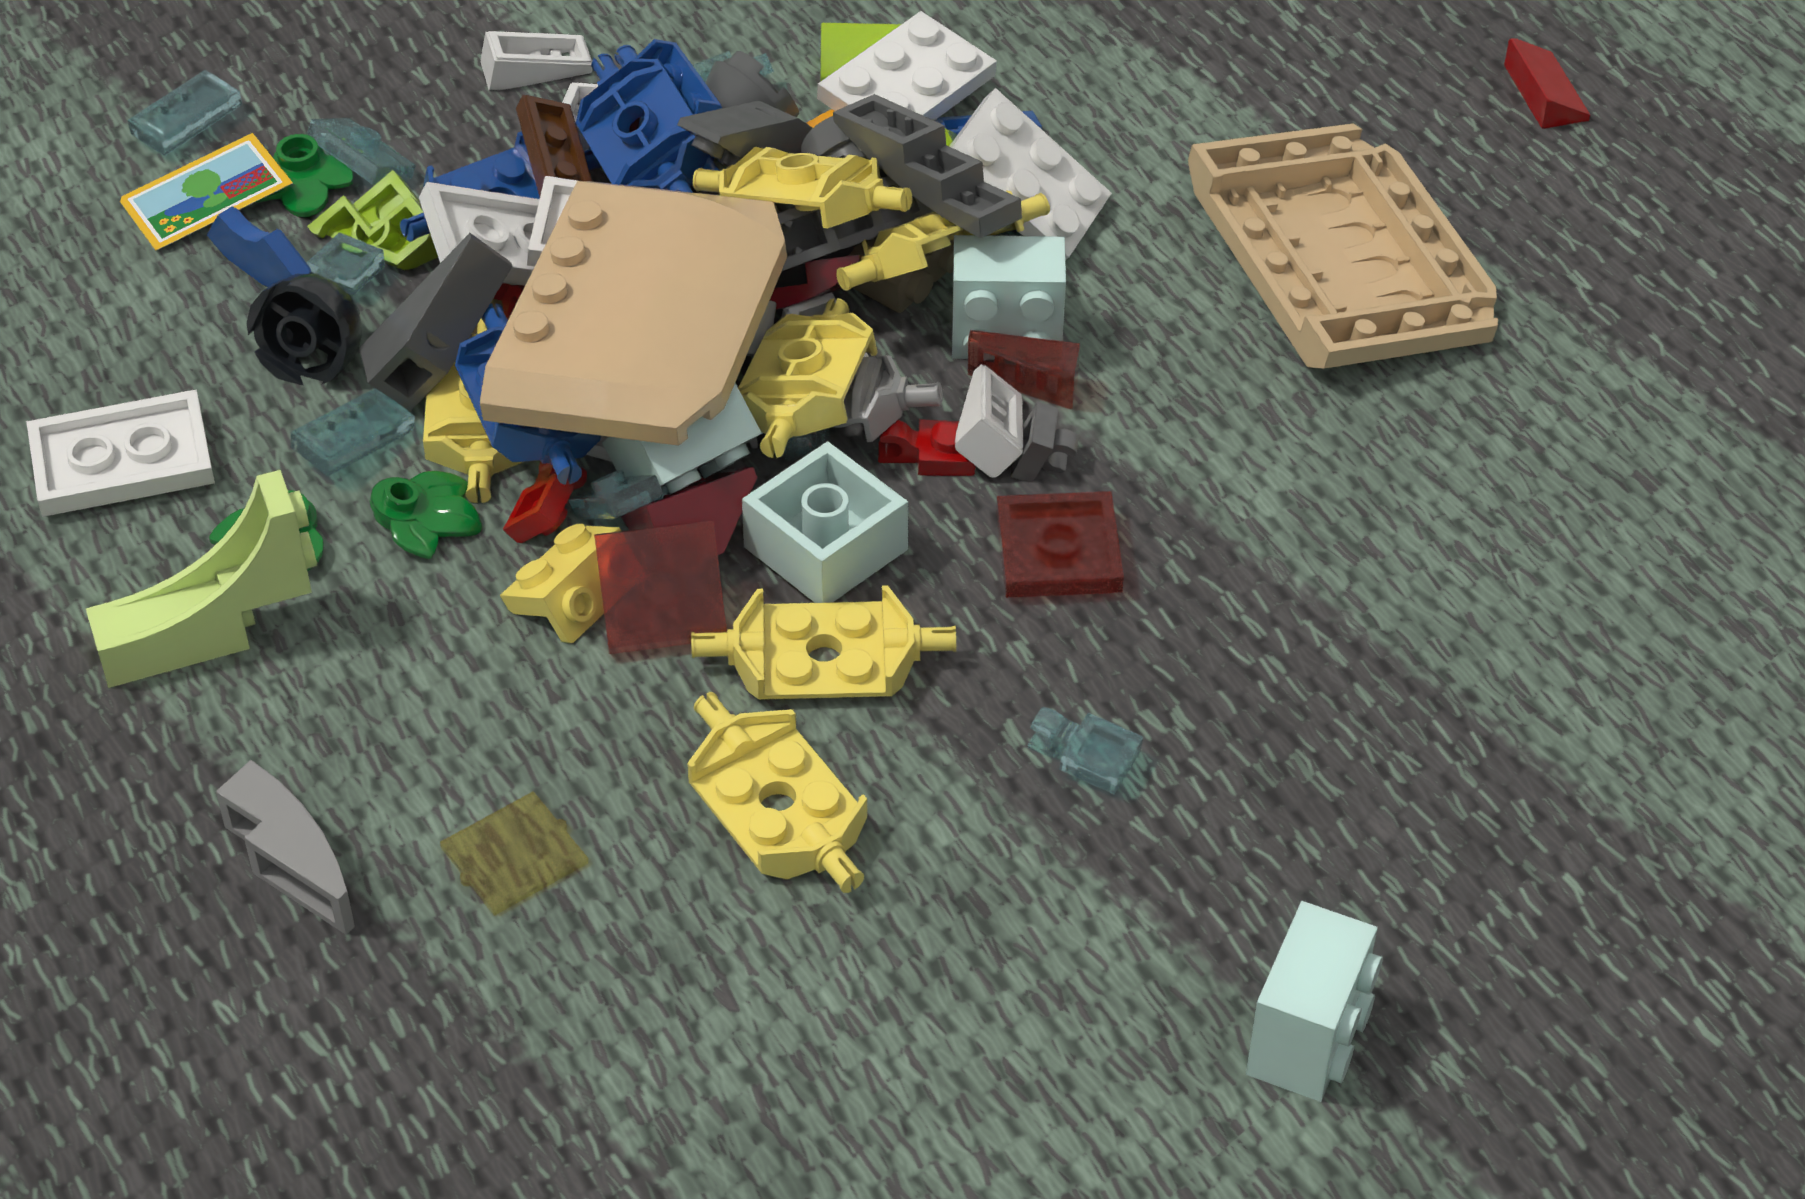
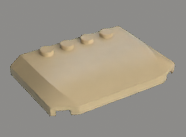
(1304, 218)
(636, 313)

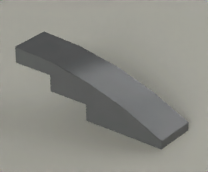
(917, 157)
(809, 241)

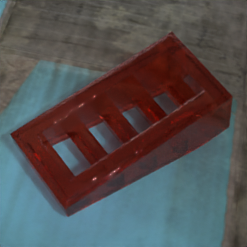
(1042, 366)

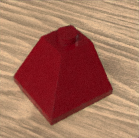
(707, 499)

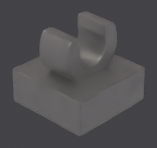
(1043, 444)

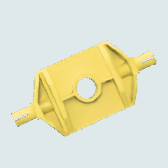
(836, 186)
(903, 247)
(805, 373)
(457, 437)
(774, 644)
(766, 756)

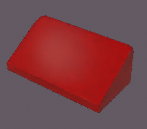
(1544, 85)

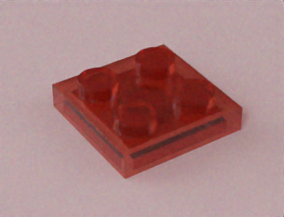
(1059, 544)
(659, 585)

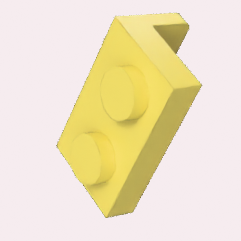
(562, 583)

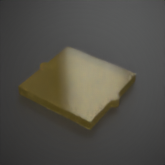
(513, 853)

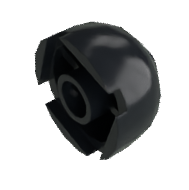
(303, 316)

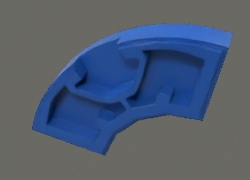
(258, 253)

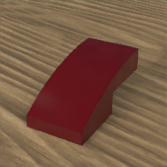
(820, 279)

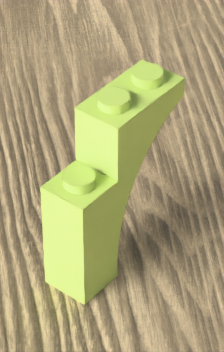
(210, 602)

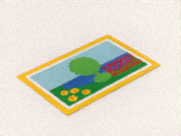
(203, 189)

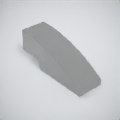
(285, 844)

